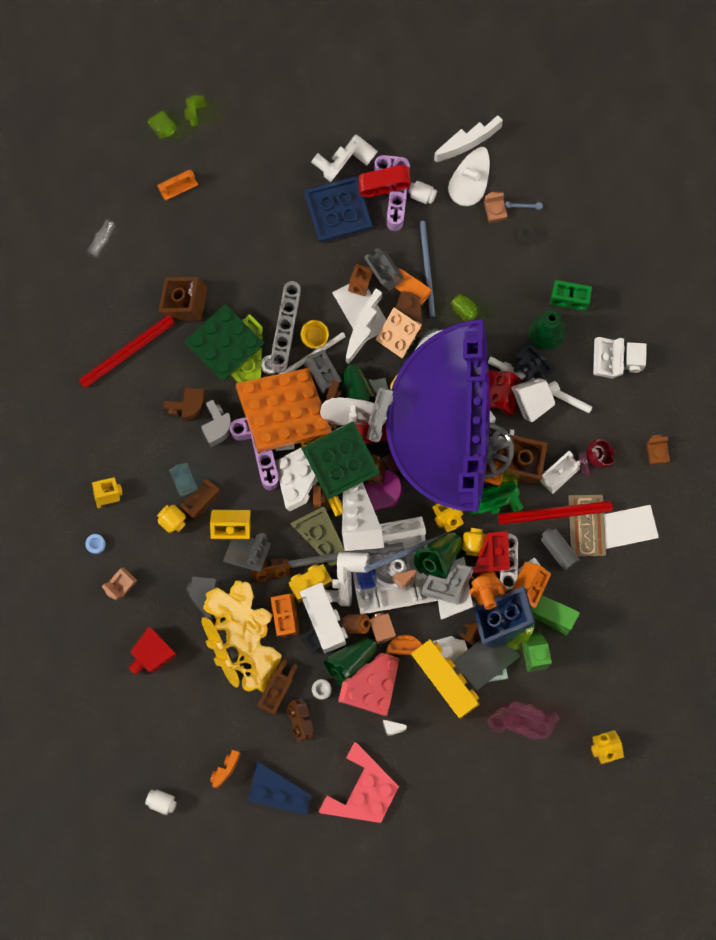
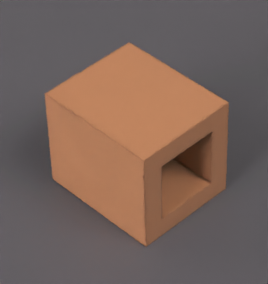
(382, 628)

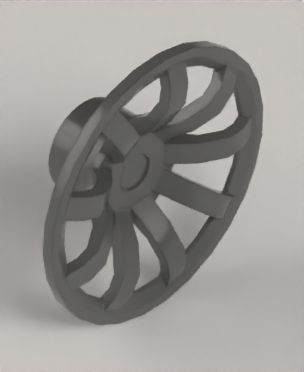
(493, 449)

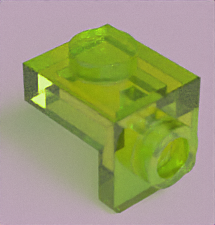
(193, 102)

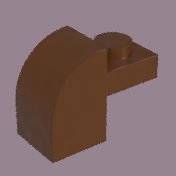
(191, 406)

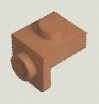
(119, 584)

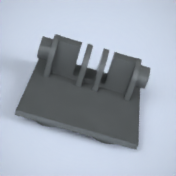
(248, 552)

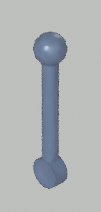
(538, 206)

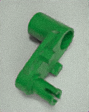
(496, 496)

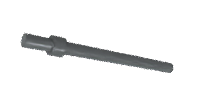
(333, 557)

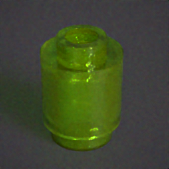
(464, 307)

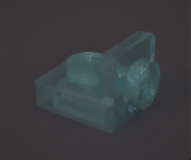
(183, 479)

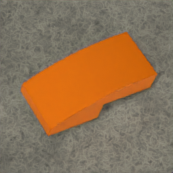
(413, 286)
(221, 775)

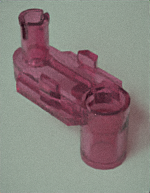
(523, 720)

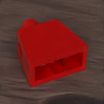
(150, 653)

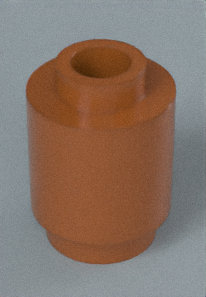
(356, 623)

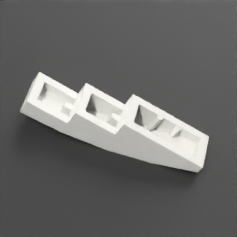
(463, 142)
(361, 332)

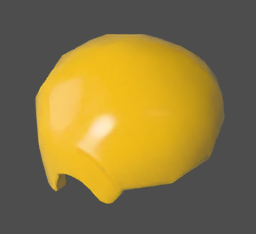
(314, 334)

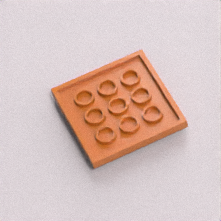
(282, 409)

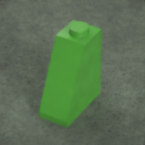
(555, 615)
(536, 653)

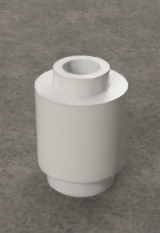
(422, 192)
(160, 802)

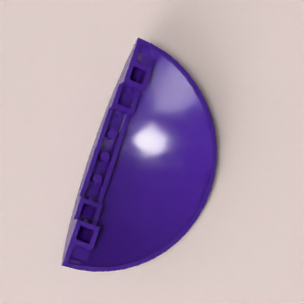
(443, 417)

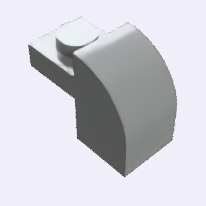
(219, 428)

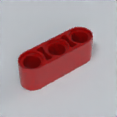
(384, 181)

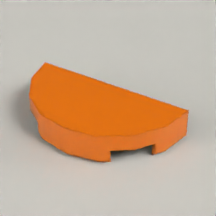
(403, 645)

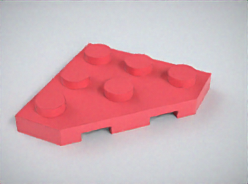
(372, 685)

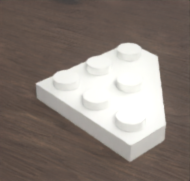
(295, 479)

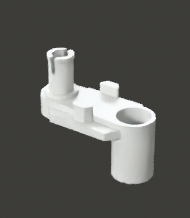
(356, 147)
(347, 563)

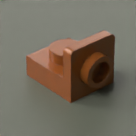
(360, 280)
(658, 450)
(319, 498)

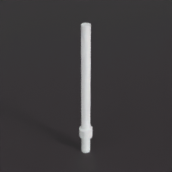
(506, 367)

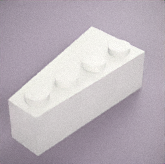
(359, 521)

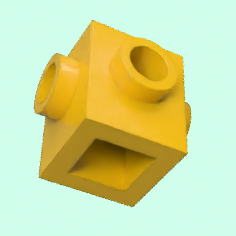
(447, 518)
(607, 747)

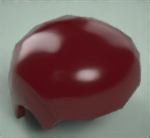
(600, 453)

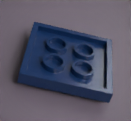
(337, 209)

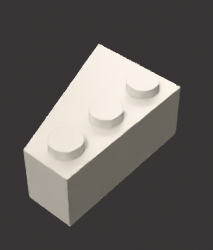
(324, 617)

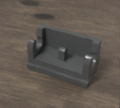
(384, 269)
(321, 371)

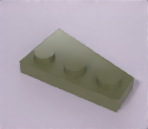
(320, 532)

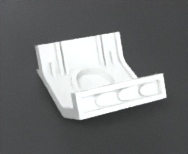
(386, 593)

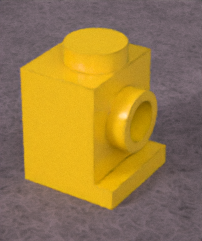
(106, 491)

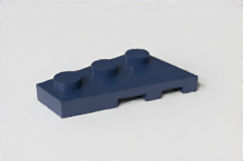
(277, 792)

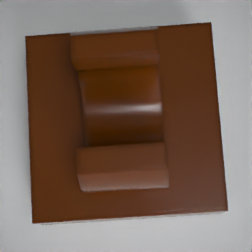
(472, 635)

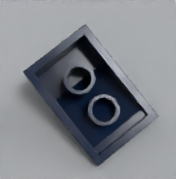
(506, 620)

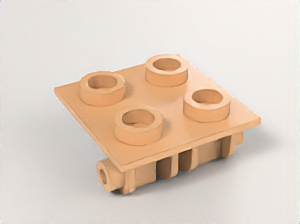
(398, 332)

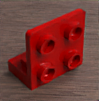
(501, 392)

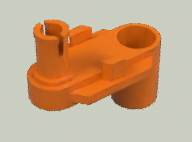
(486, 589)

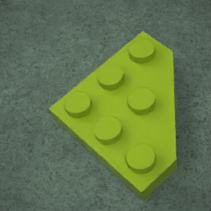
(252, 368)

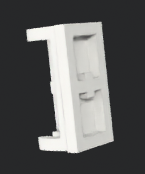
(560, 472)

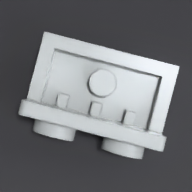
(608, 357)

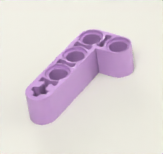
(400, 195)
(246, 434)

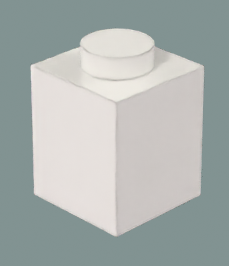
(635, 357)

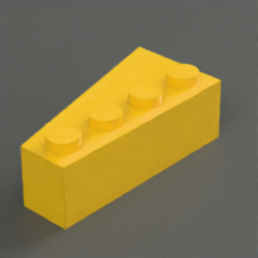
(445, 678)

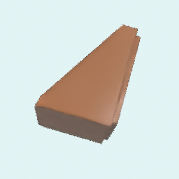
(404, 579)

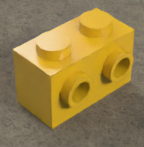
(230, 524)
(316, 575)

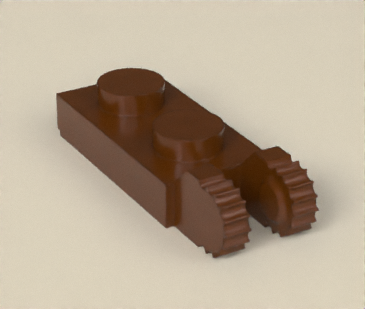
(276, 689)

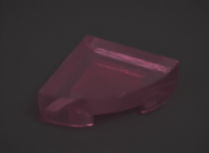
(583, 458)

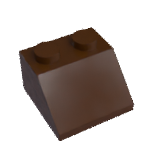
(183, 298)
(527, 460)

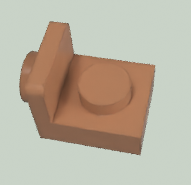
(495, 207)

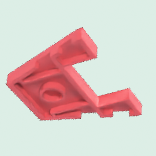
(371, 794)

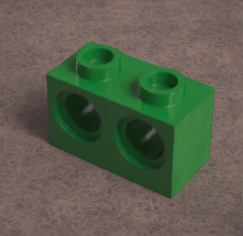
(570, 295)

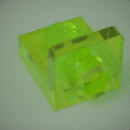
(162, 125)

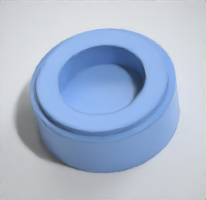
(95, 544)

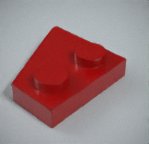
(494, 554)

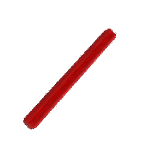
(126, 351)
(555, 512)

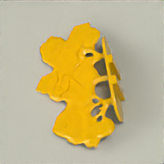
(243, 631)

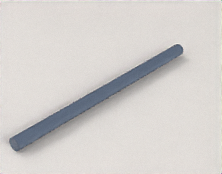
(427, 267)
(399, 555)

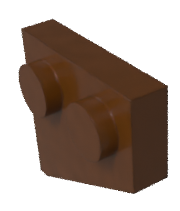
(411, 307)

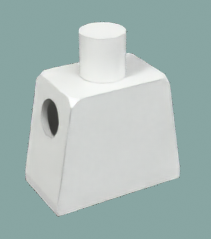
(535, 397)

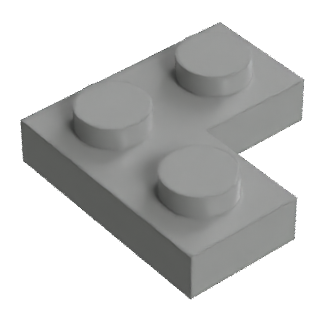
(450, 588)

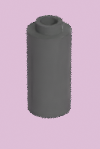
(559, 548)

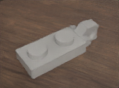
(378, 414)

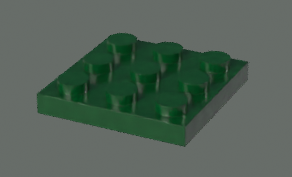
(224, 343)
(340, 460)

